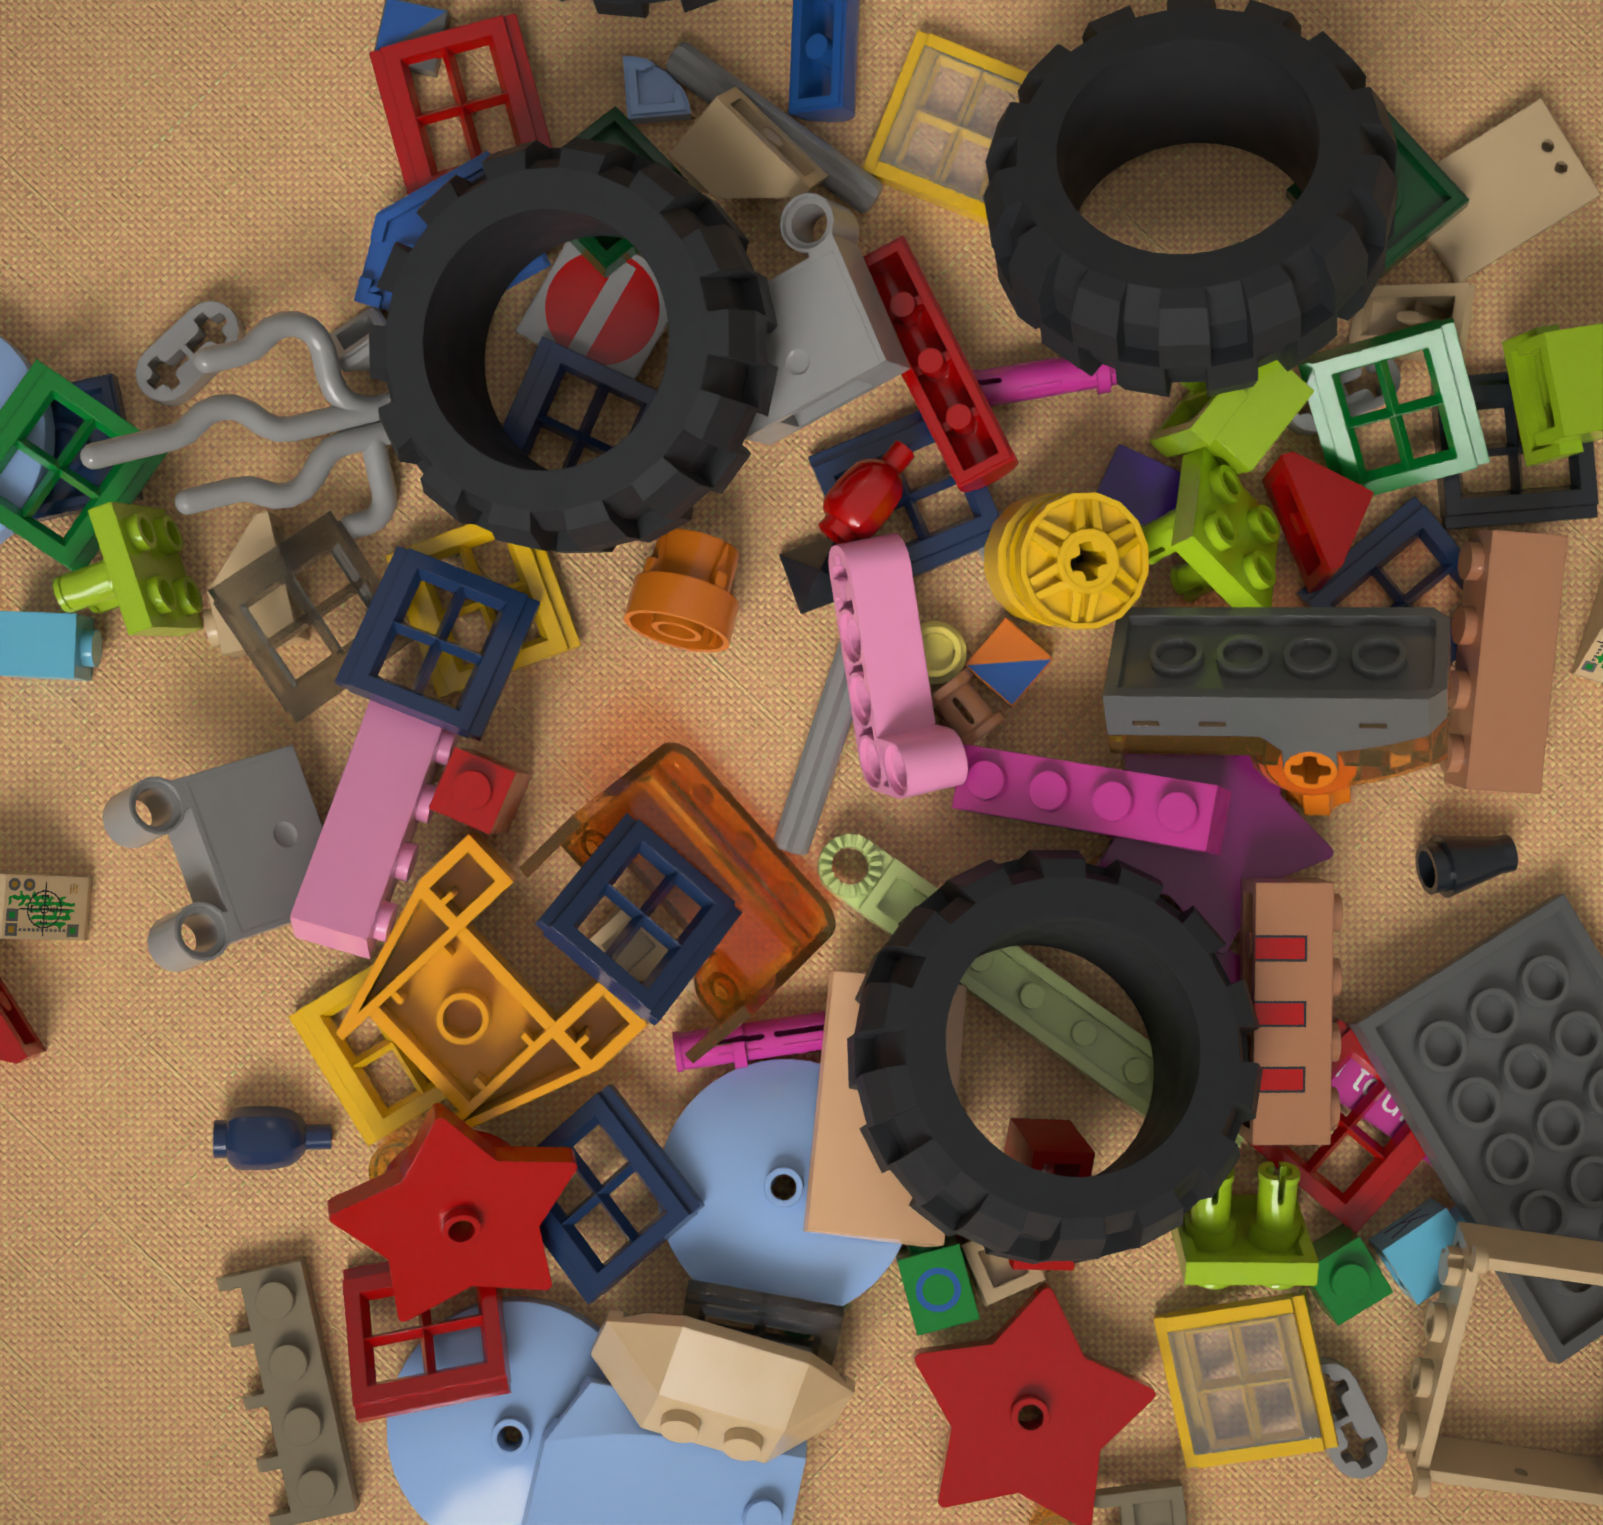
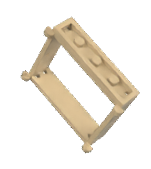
(1480, 1462)

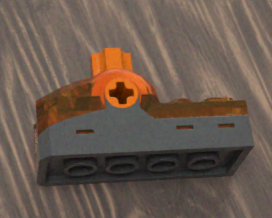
(1301, 690)

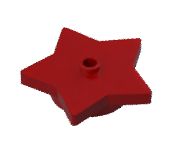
(457, 1212)
(1024, 1364)

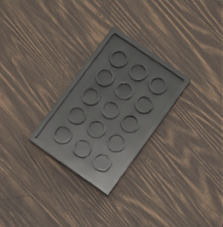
(1506, 1095)

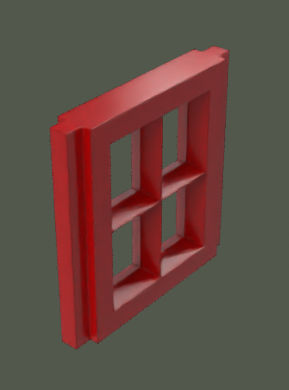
(402, 104)
(1382, 1174)
(433, 1387)

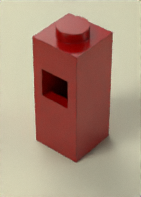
(480, 791)

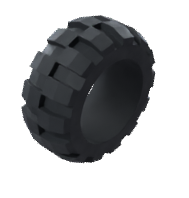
(1177, 82)
(440, 324)
(1192, 1022)

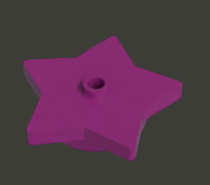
(1259, 840)

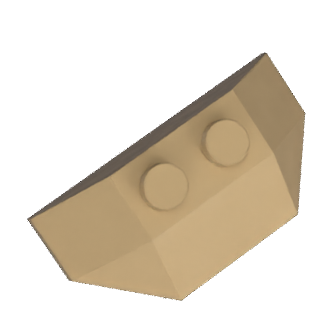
(718, 1384)

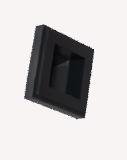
(809, 574)

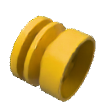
(1032, 552)

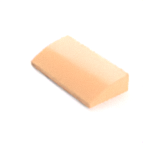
(844, 1183)

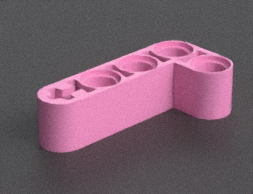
(887, 671)

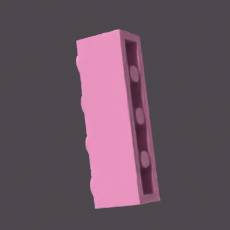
(371, 832)

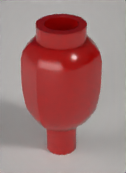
(865, 496)

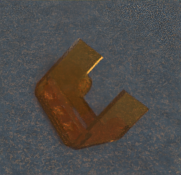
(702, 821)

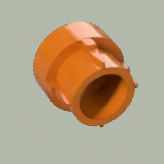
(686, 593)

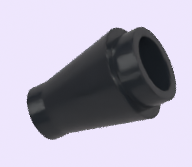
(1461, 862)

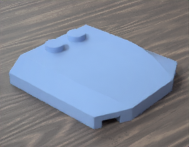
(610, 1471)

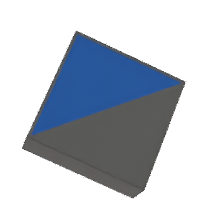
(410, 20)

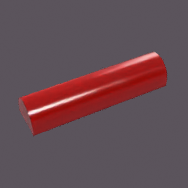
(940, 373)

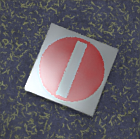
(599, 317)

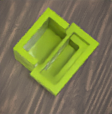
(1556, 389)
(1234, 424)

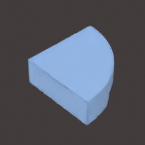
(652, 93)

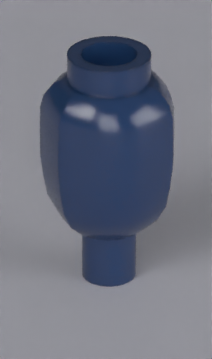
(267, 1137)

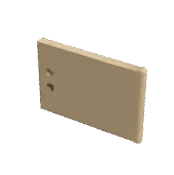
(1512, 190)

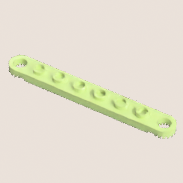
(1010, 982)

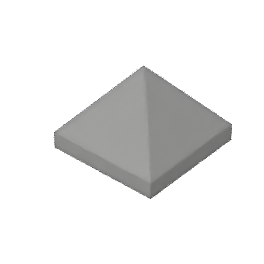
(353, 340)

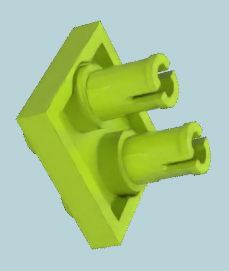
(1219, 534)
(137, 573)
(1248, 1236)

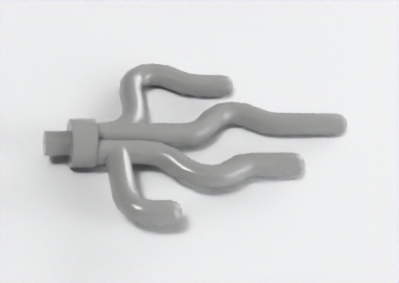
(350, 414)

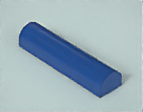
(824, 60)

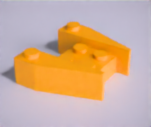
(468, 1011)

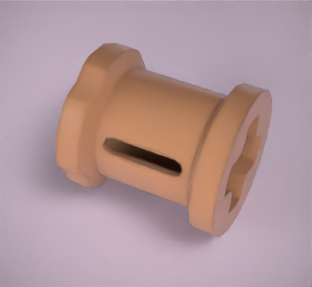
(983, 715)

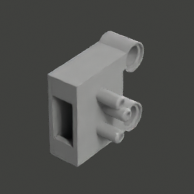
(830, 322)
(240, 844)

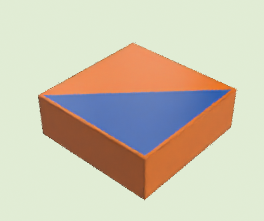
(1008, 662)

